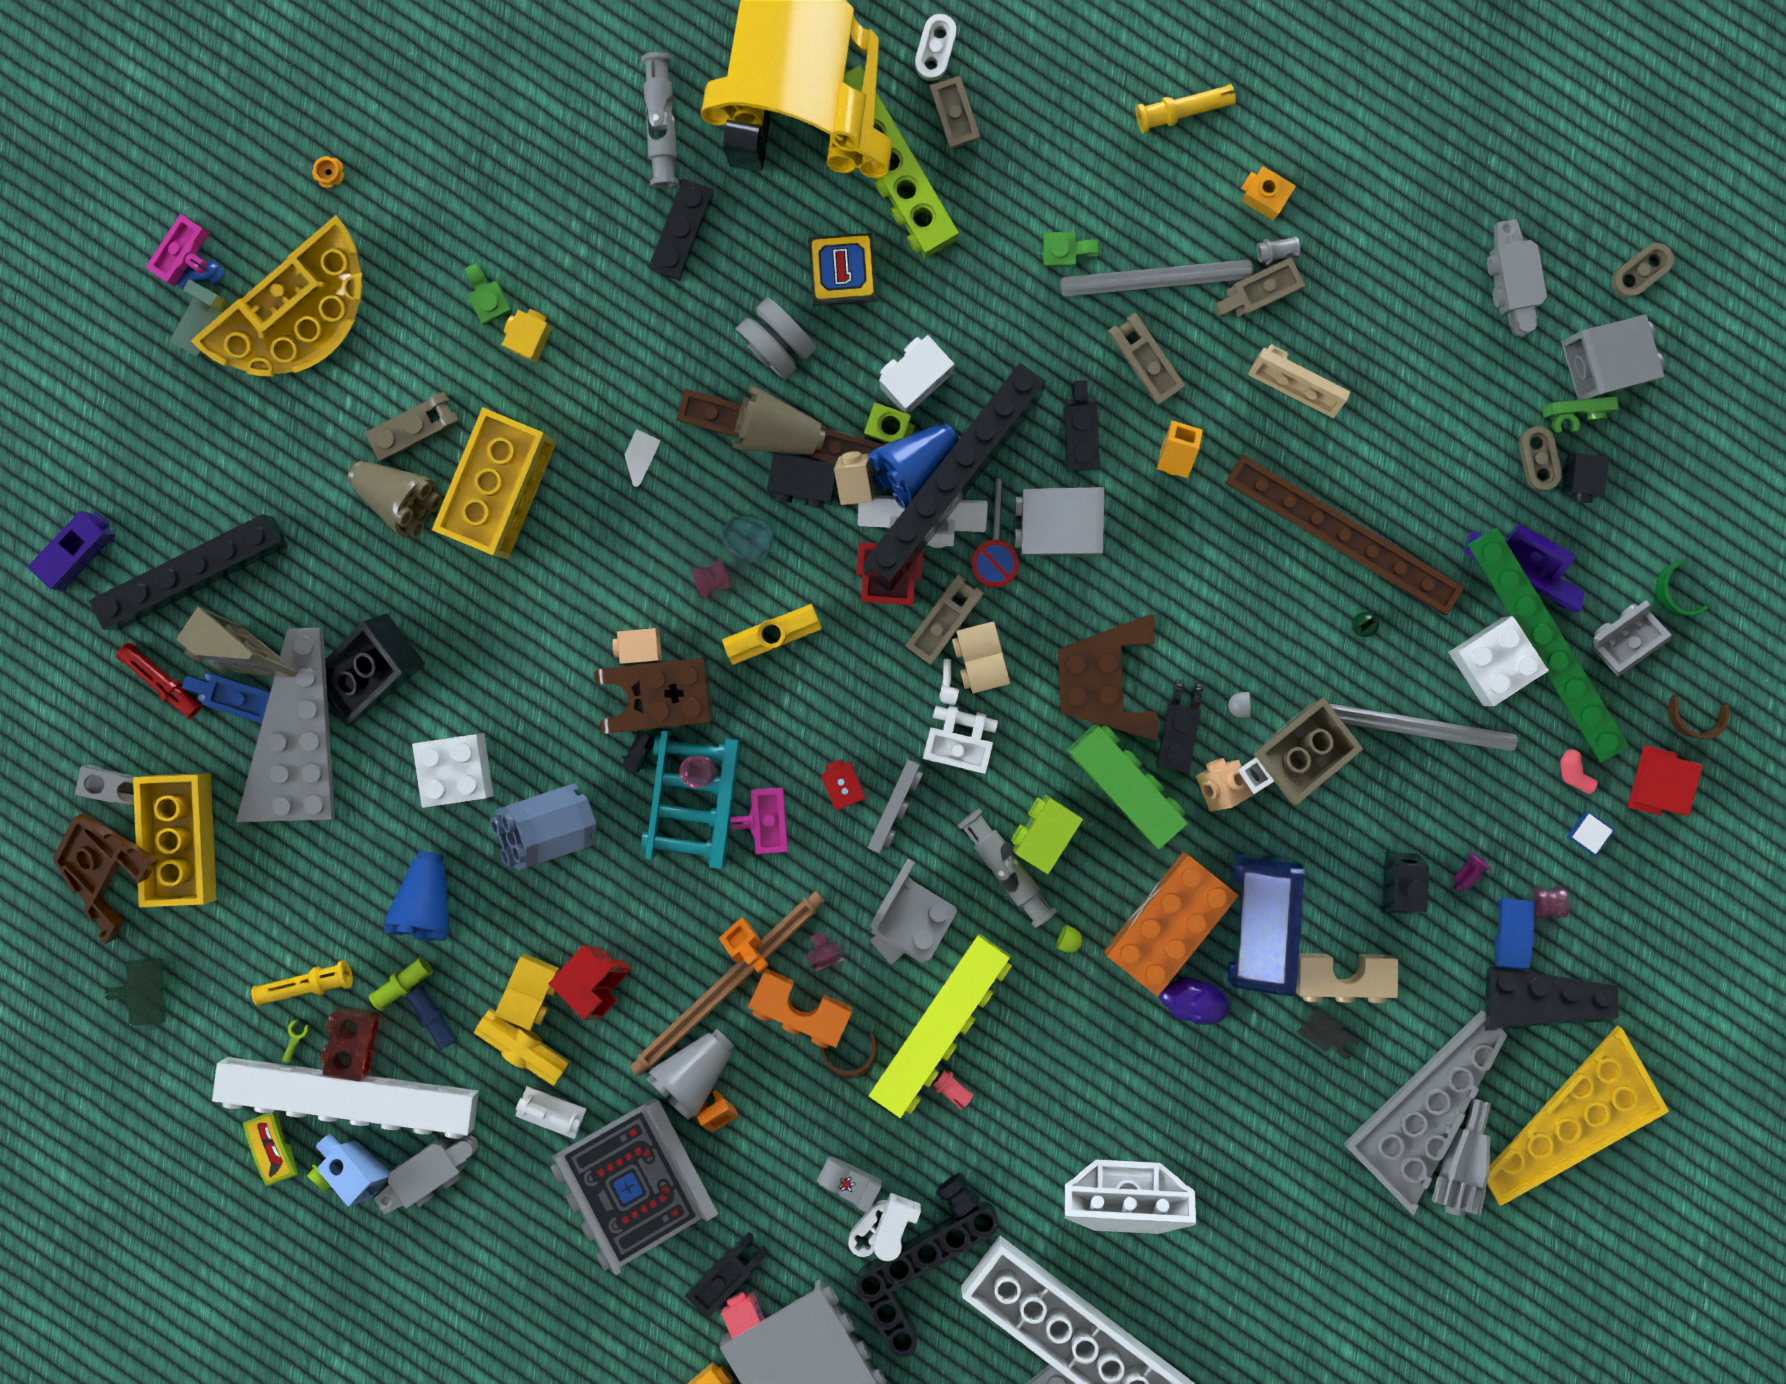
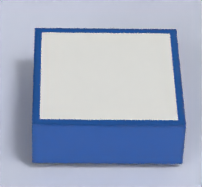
(1590, 833)

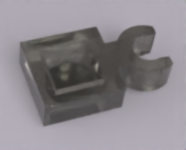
(1324, 1030)

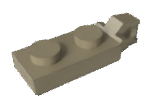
(1261, 289)

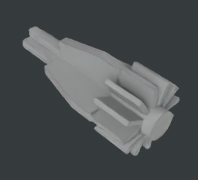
(1466, 1165)

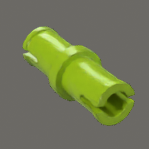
(400, 984)

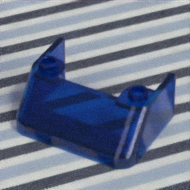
(1268, 924)

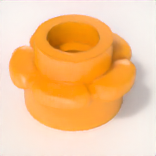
(324, 164)

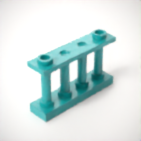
(717, 817)

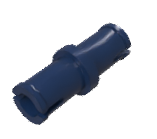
(431, 1018)

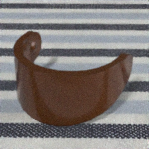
(1678, 724)
(859, 1072)

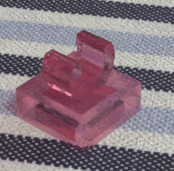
(824, 953)

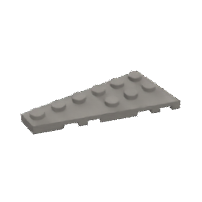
(293, 751)
(1421, 1119)

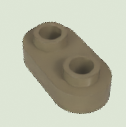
(1641, 272)
(1543, 458)

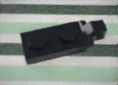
(1081, 430)

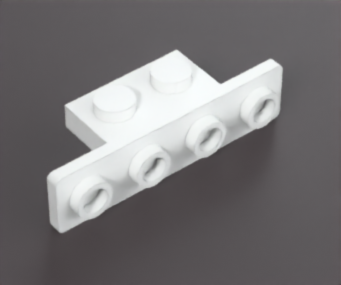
(967, 516)

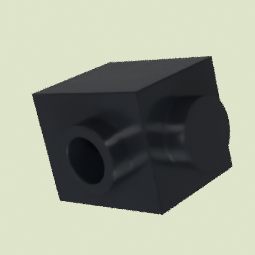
(1585, 477)

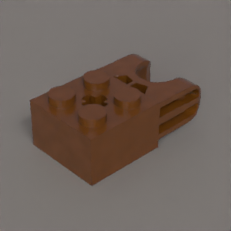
(649, 695)

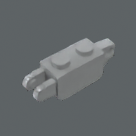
(1516, 277)
(426, 1171)

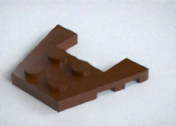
(1093, 679)
(89, 862)

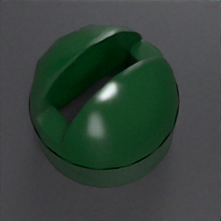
(1360, 619)

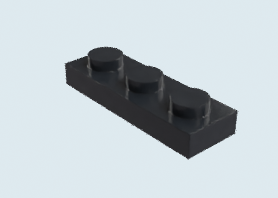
(681, 229)

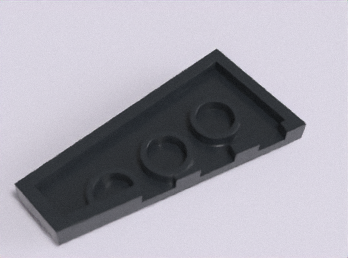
(1533, 999)

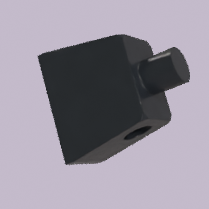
(1405, 883)

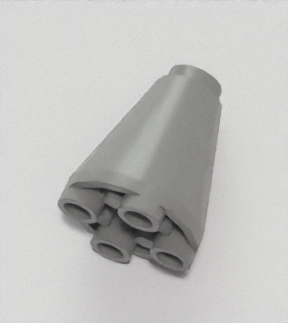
(692, 1073)

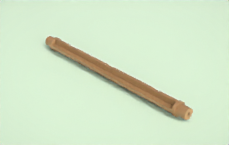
(725, 985)

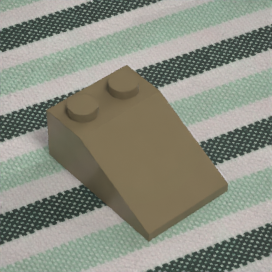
(229, 646)
(1307, 750)

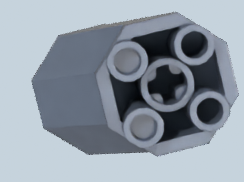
(544, 827)

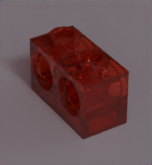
(358, 1046)

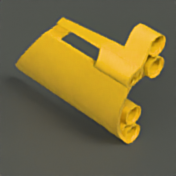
(794, 63)

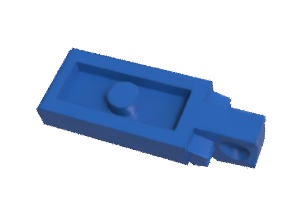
(229, 696)

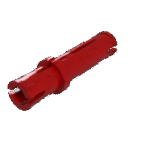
(169, 689)

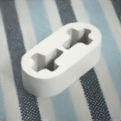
(862, 1227)

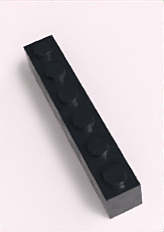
(188, 573)

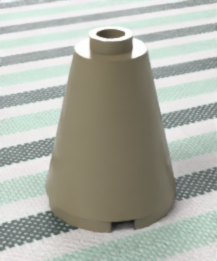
(775, 426)

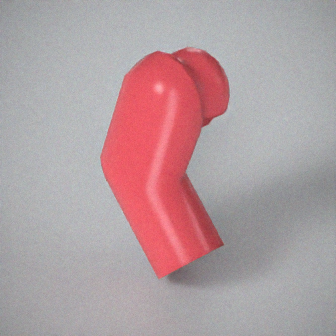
(1573, 772)

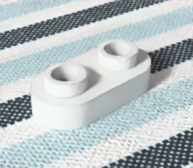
(935, 48)

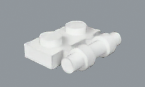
(957, 749)

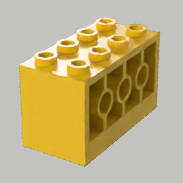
(494, 484)

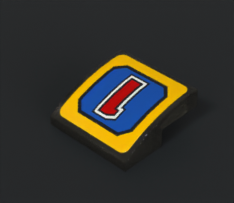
(842, 269)

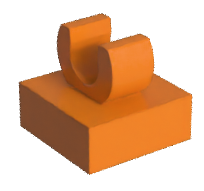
(717, 1114)

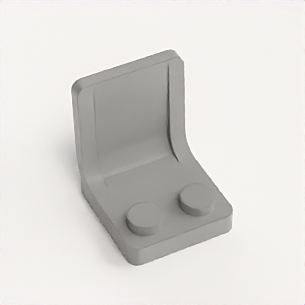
(912, 917)

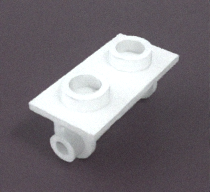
(550, 1112)

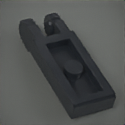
(1180, 730)
(724, 1277)

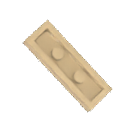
(1297, 382)

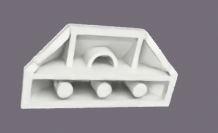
(1129, 1198)

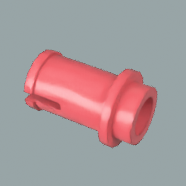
(952, 1089)

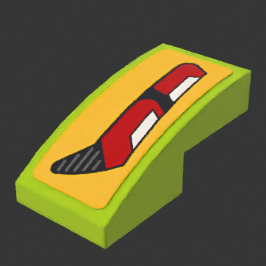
(269, 1150)

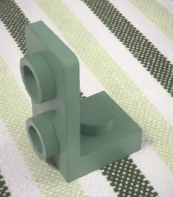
(200, 313)

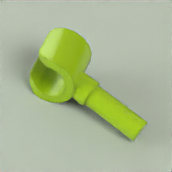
(294, 1040)

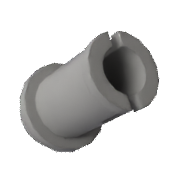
(1278, 249)

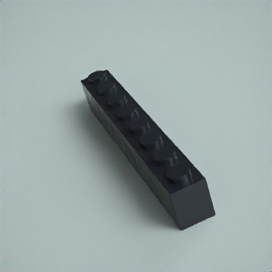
(954, 477)

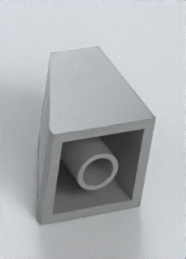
(1613, 357)
(1060, 522)

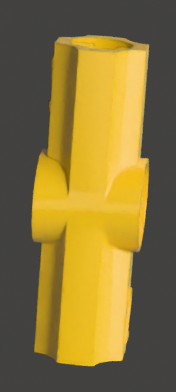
(752, 642)
(522, 1047)

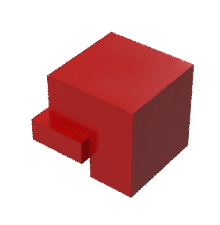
(901, 593)
(1664, 783)
(588, 980)

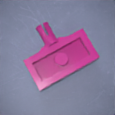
(179, 251)
(766, 820)

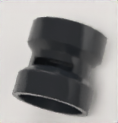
(958, 1197)

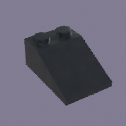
(369, 667)

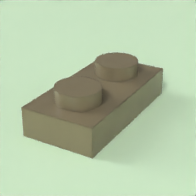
(954, 112)

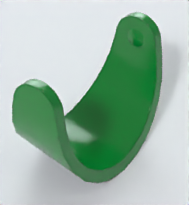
(1663, 595)

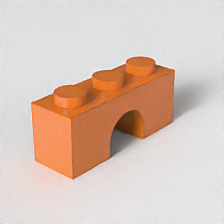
(823, 1023)

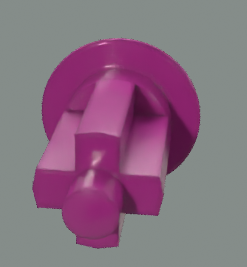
(1470, 872)

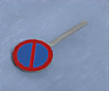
(995, 560)

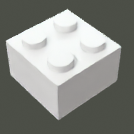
(916, 374)
(1498, 661)
(452, 770)

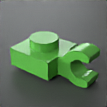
(1062, 249)
(487, 298)

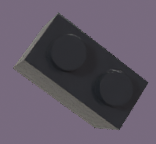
(801, 479)

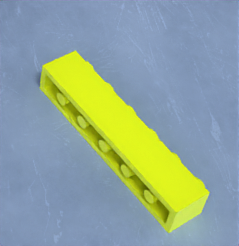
(940, 1025)

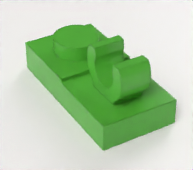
(1592, 408)

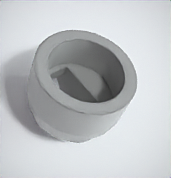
(1240, 705)

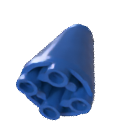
(910, 461)
(421, 901)

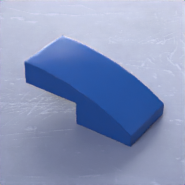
(1515, 934)

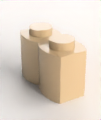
(982, 658)

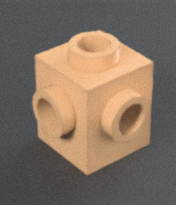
(1223, 785)

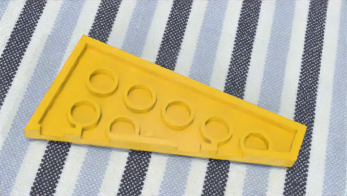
(1590, 1111)

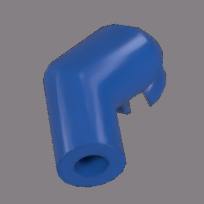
(213, 273)

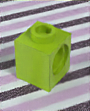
(882, 413)

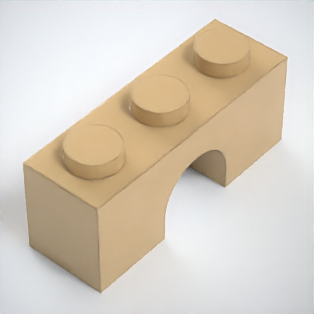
(1373, 979)

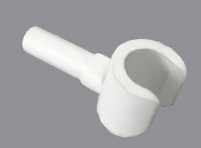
(948, 694)

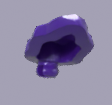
(1195, 1001)

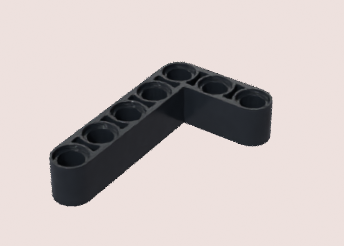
(746, 143)
(918, 1265)

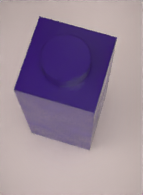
(72, 550)

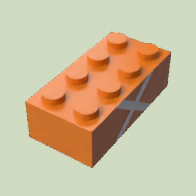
(1170, 923)

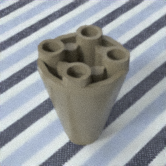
(396, 496)

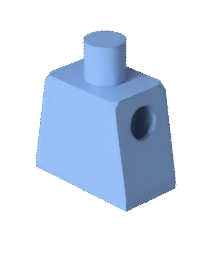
(351, 1170)

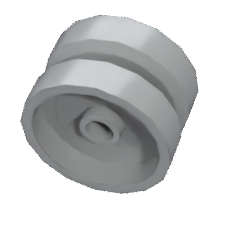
(771, 342)

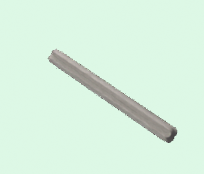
(1156, 277)
(1426, 728)

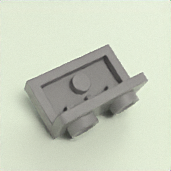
(1630, 638)

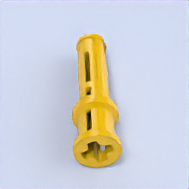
(1171, 110)
(317, 981)

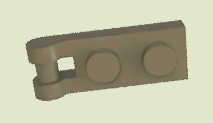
(1146, 359)
(411, 427)
(943, 620)

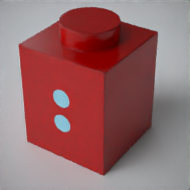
(842, 784)

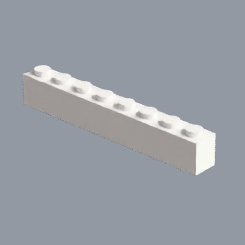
(372, 1100)

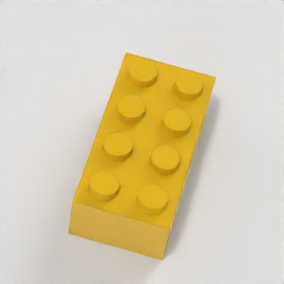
(177, 829)

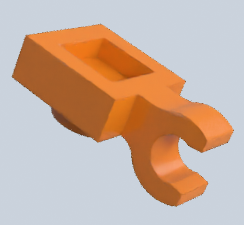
(741, 944)

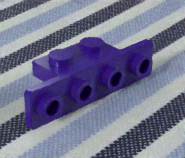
(1543, 565)

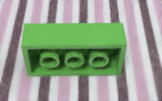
(1126, 785)

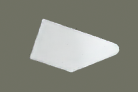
(639, 455)

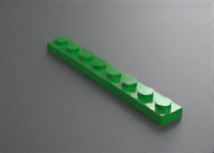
(1542, 632)

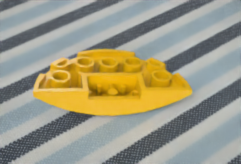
(294, 312)

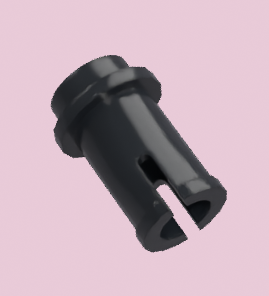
(638, 752)

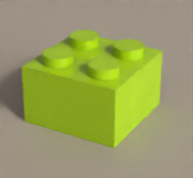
(1045, 833)

